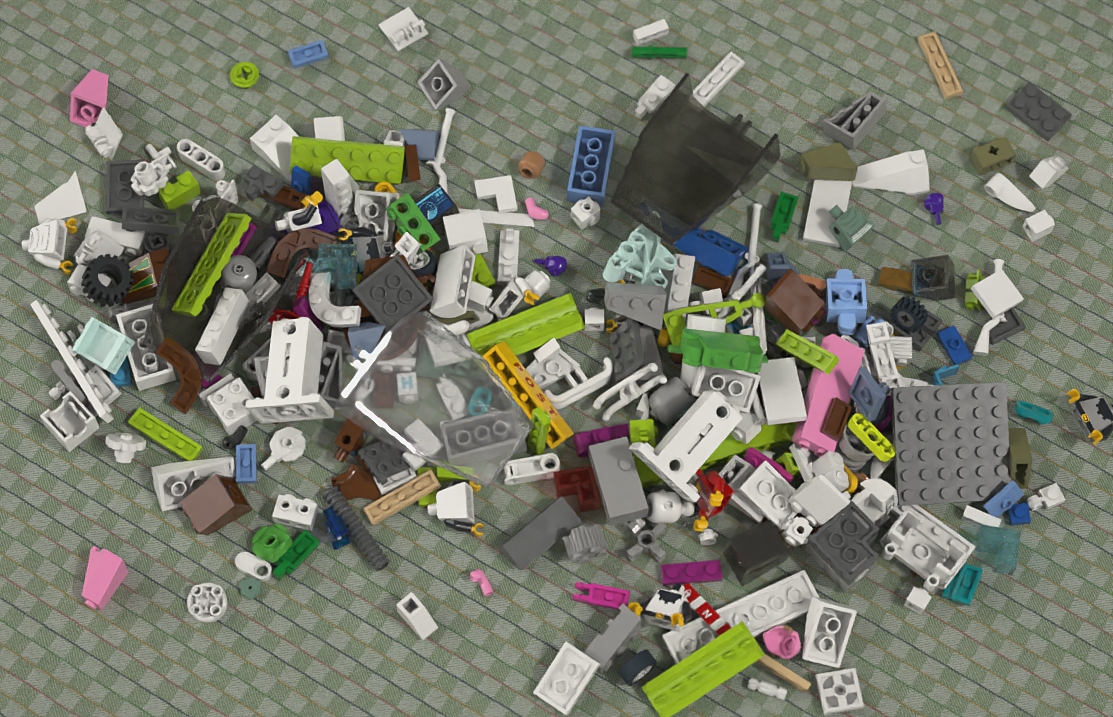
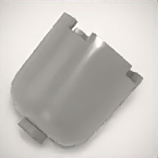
(239, 280)
(670, 401)

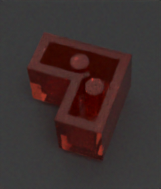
(578, 482)

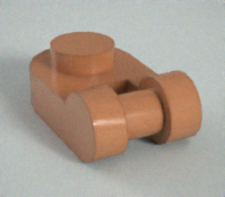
(815, 284)

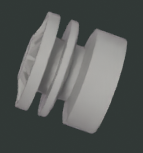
(853, 450)

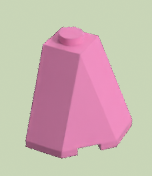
(89, 98)
(102, 577)

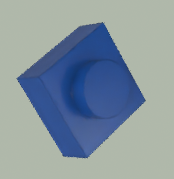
(1019, 514)

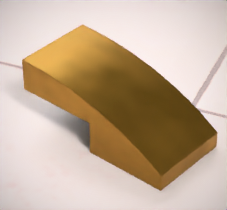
(895, 279)

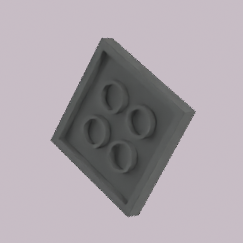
(392, 293)

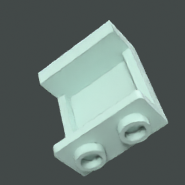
(103, 345)

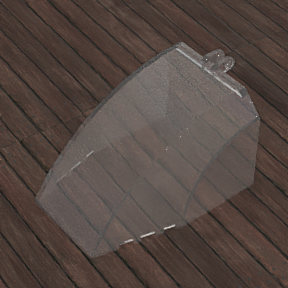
(435, 400)

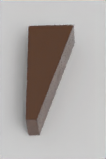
(412, 162)

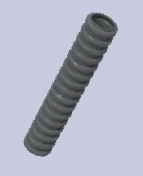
(356, 529)

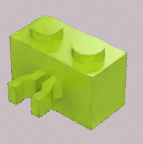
(644, 432)

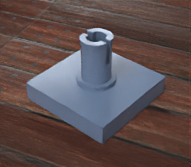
(868, 394)

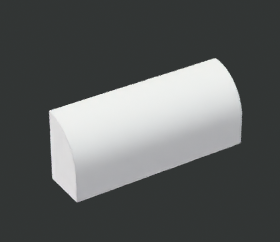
(453, 283)

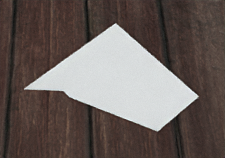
(62, 202)

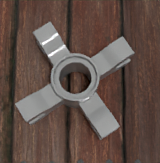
(652, 548)

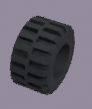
(100, 292)

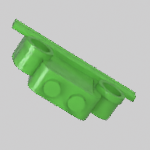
(720, 350)

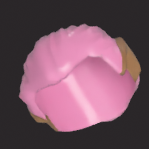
(782, 642)

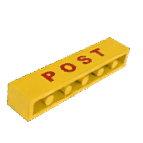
(526, 391)

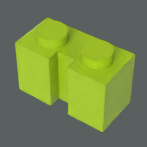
(180, 192)

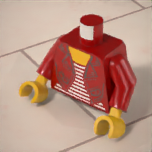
(713, 495)

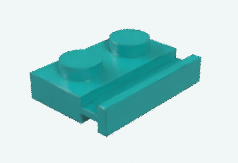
(963, 585)

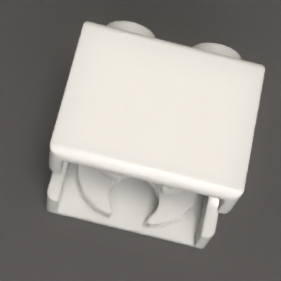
(230, 406)
(70, 422)

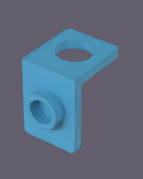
(944, 372)

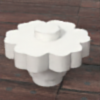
(148, 178)
(125, 445)

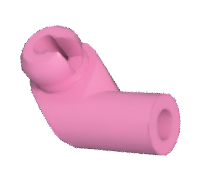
(535, 212)
(484, 583)

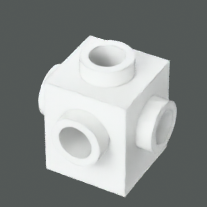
(585, 213)
(790, 531)

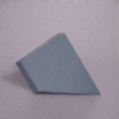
(425, 140)
(778, 266)
(365, 336)

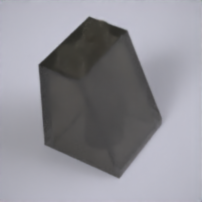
(756, 552)

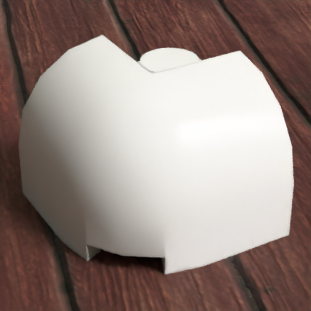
(876, 500)

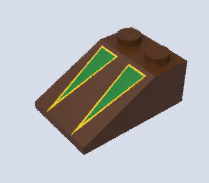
(146, 275)

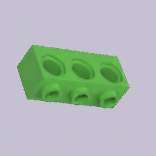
(414, 215)

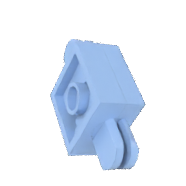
(846, 301)

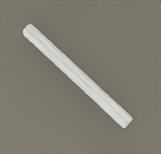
(758, 314)

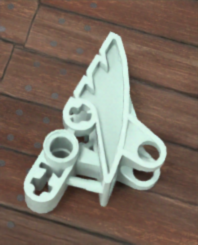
(641, 257)

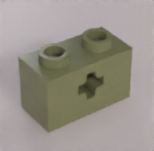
(992, 155)

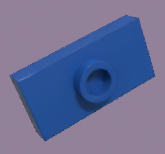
(301, 180)
(954, 345)

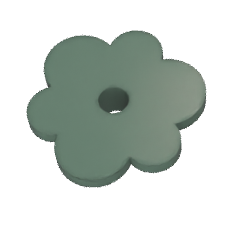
(250, 583)

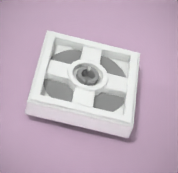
(839, 691)

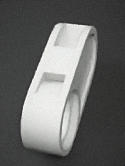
(249, 564)

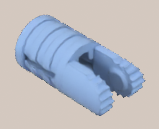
(861, 336)

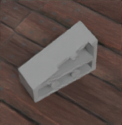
(637, 302)
(331, 373)

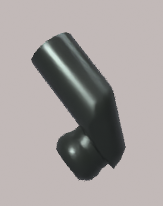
(595, 293)
(235, 439)

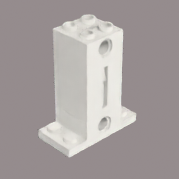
(292, 375)
(690, 442)

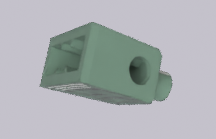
(849, 226)

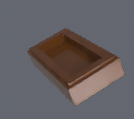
(712, 280)
(836, 419)

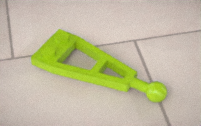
(675, 322)

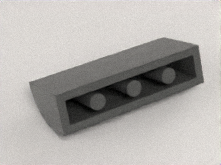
(540, 534)

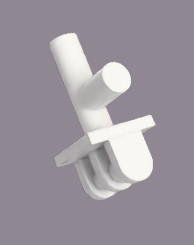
(161, 157)

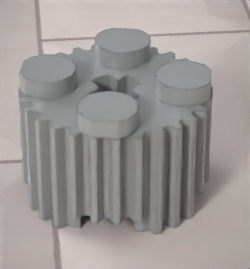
(585, 543)

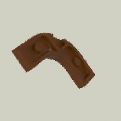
(291, 244)
(188, 370)

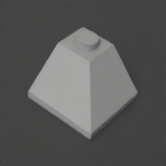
(443, 84)

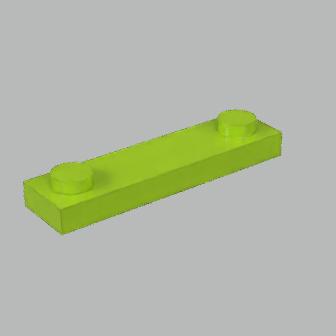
(807, 352)
(165, 435)
(538, 435)

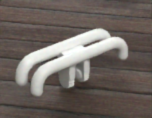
(586, 387)
(629, 390)

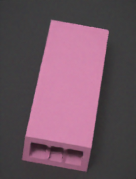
(821, 392)

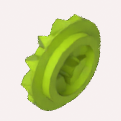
(250, 70)

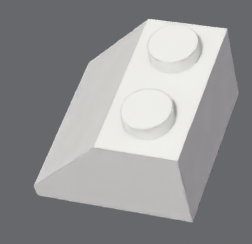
(466, 230)

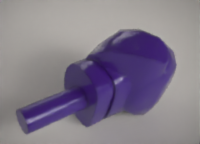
(935, 204)
(555, 264)

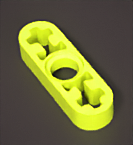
(859, 431)

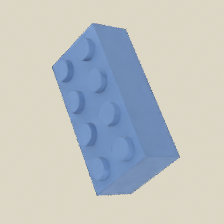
(591, 164)

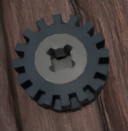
(909, 314)

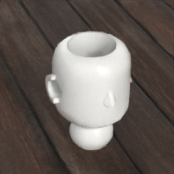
(667, 507)

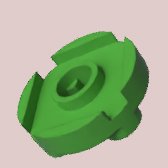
(277, 548)

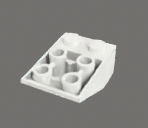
(735, 474)

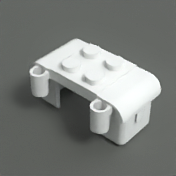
(922, 551)

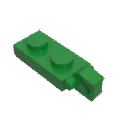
(783, 215)
(296, 554)

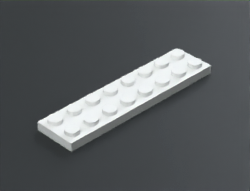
(758, 611)

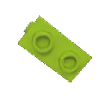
(970, 299)

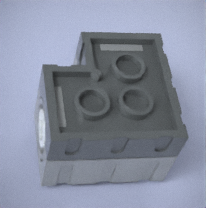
(844, 546)

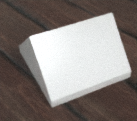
(329, 128)

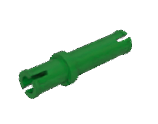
(659, 52)

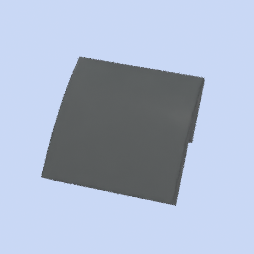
(923, 335)

